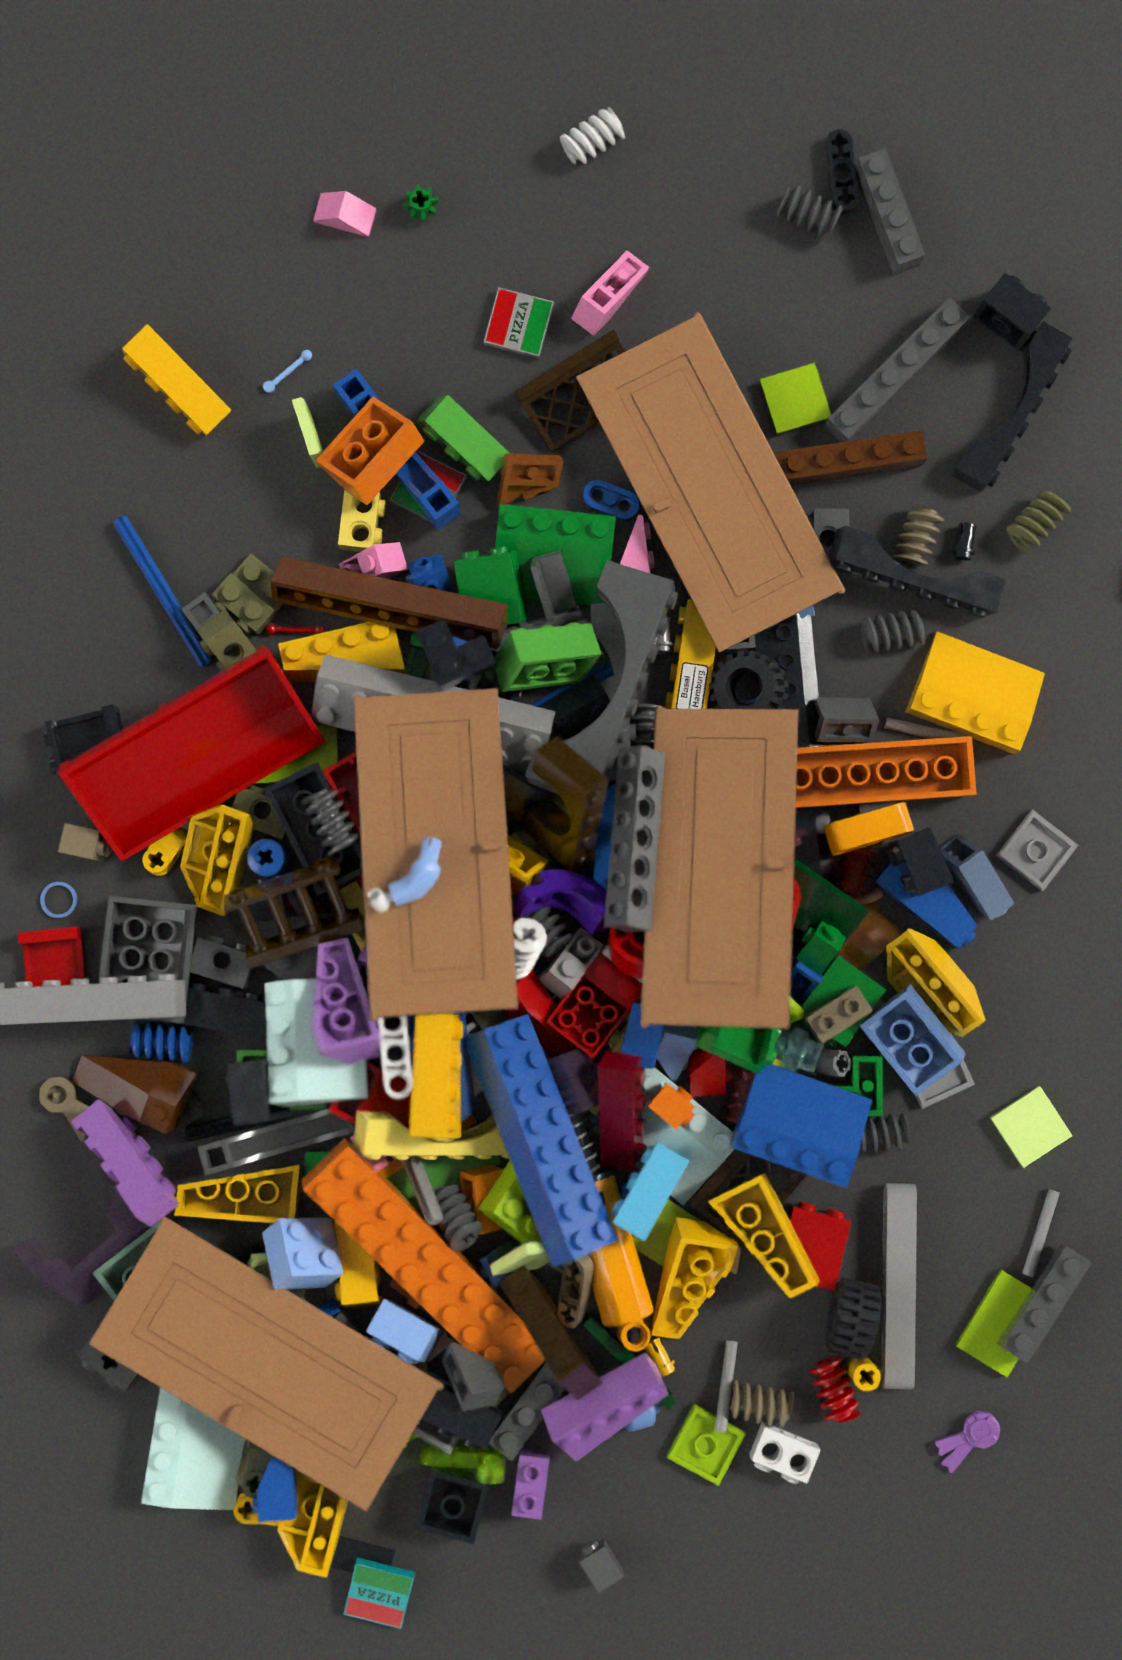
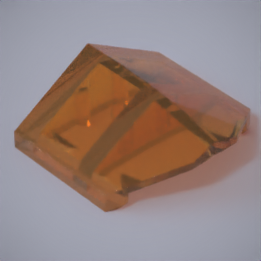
(869, 937)

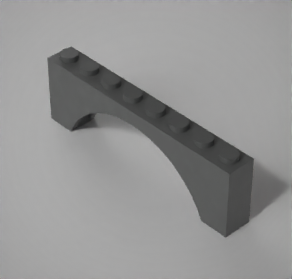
(640, 607)

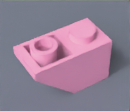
(378, 560)

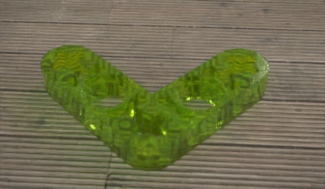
(488, 1462)

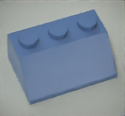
(913, 1040)

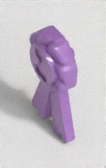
(979, 1431)

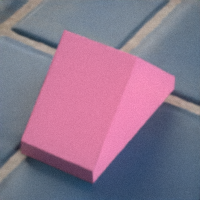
(345, 212)

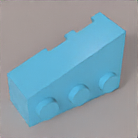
(649, 1190)

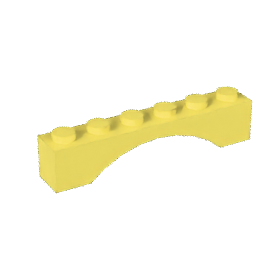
(383, 1135)

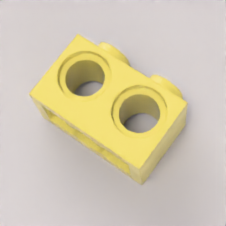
(354, 520)

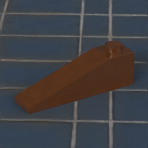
(140, 1088)

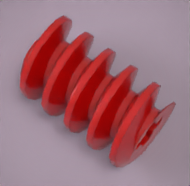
(835, 1390)

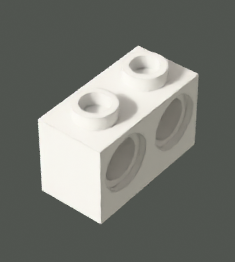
(787, 1446)

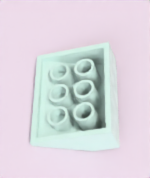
(295, 1066)
(701, 1141)
(191, 1459)

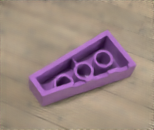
(127, 1161)
(598, 1415)

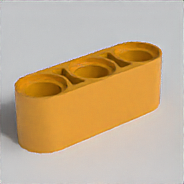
(868, 829)

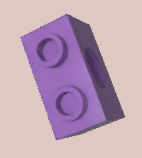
(530, 1483)

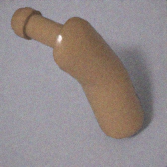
(870, 896)

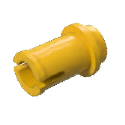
(660, 1357)

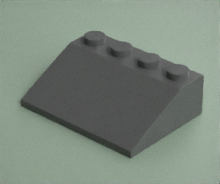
(148, 941)

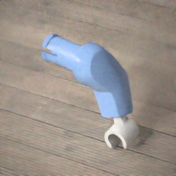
(417, 882)

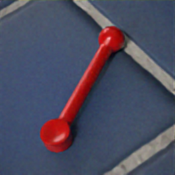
(271, 629)

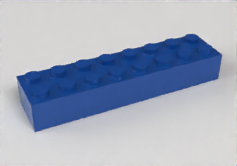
(540, 1140)

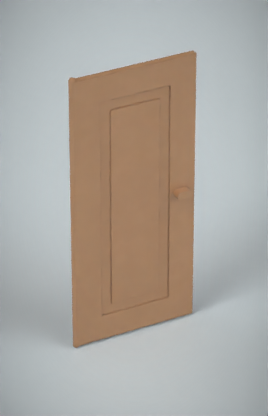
(710, 483)
(437, 773)
(723, 870)
(265, 1363)

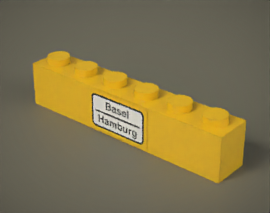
(694, 662)

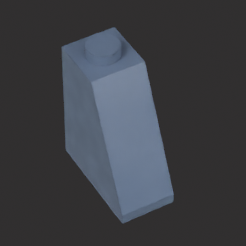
(976, 876)

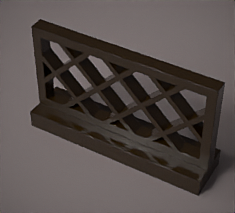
(560, 374)
(721, 1180)

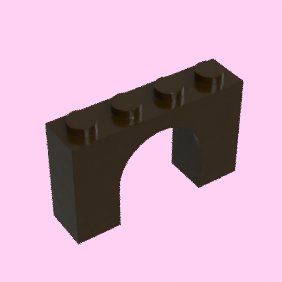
(583, 791)
(538, 1315)

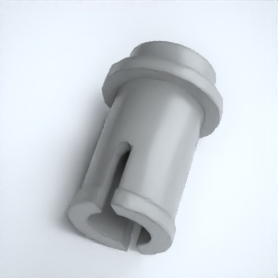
(664, 642)

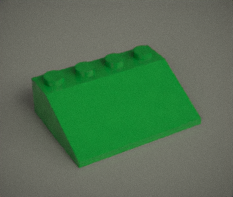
(581, 537)

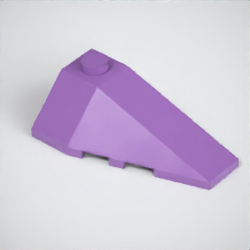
(342, 1007)

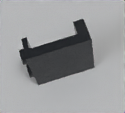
(80, 733)
(518, 798)

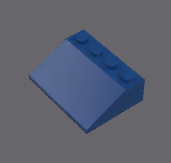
(802, 1124)

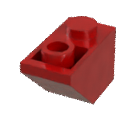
(707, 1074)

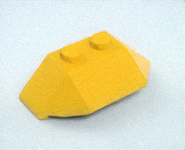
(216, 854)
(936, 978)
(316, 1530)

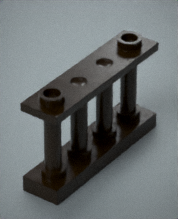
(289, 939)

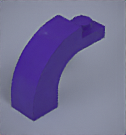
(568, 892)

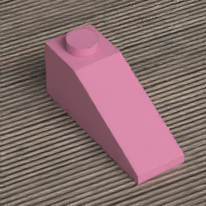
(609, 293)

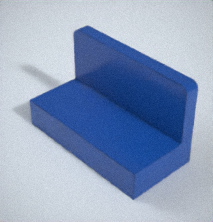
(642, 1041)

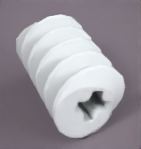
(592, 135)
(528, 943)

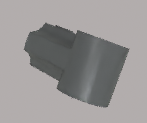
(830, 1063)

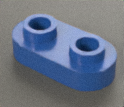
(612, 498)

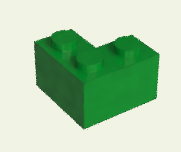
(866, 1080)

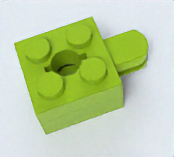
(509, 1209)

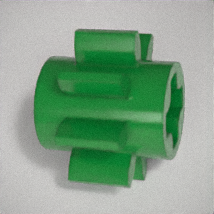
(421, 195)

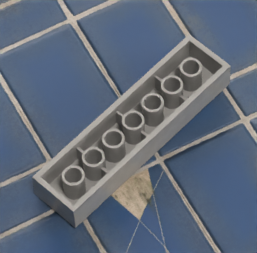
(339, 680)

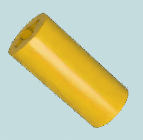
(866, 1381)

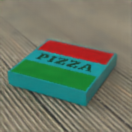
(379, 1593)

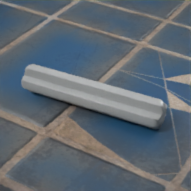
(423, 1190)

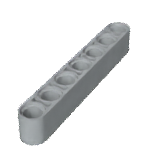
(899, 1286)

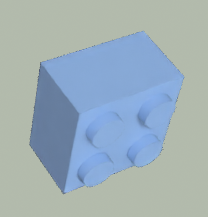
(302, 1253)
(404, 1331)

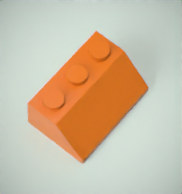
(370, 450)

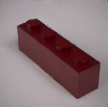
(621, 1111)

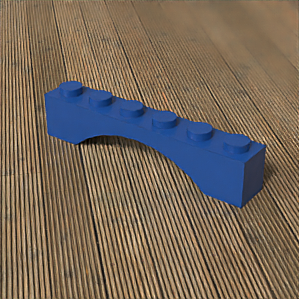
(415, 475)

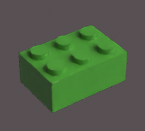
(546, 656)

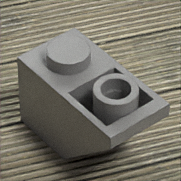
(571, 963)

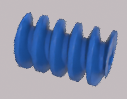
(258, 862)
(161, 1042)

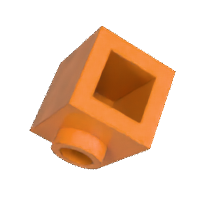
(673, 1105)

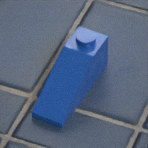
(276, 1493)

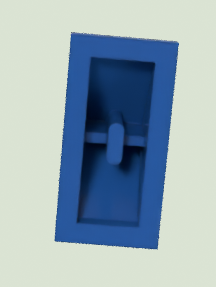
(802, 981)

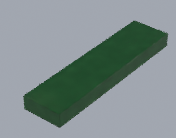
(619, 1351)

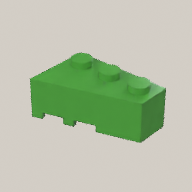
(462, 438)

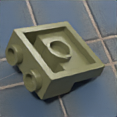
(249, 595)

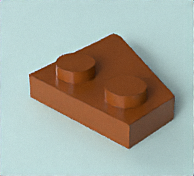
(528, 475)

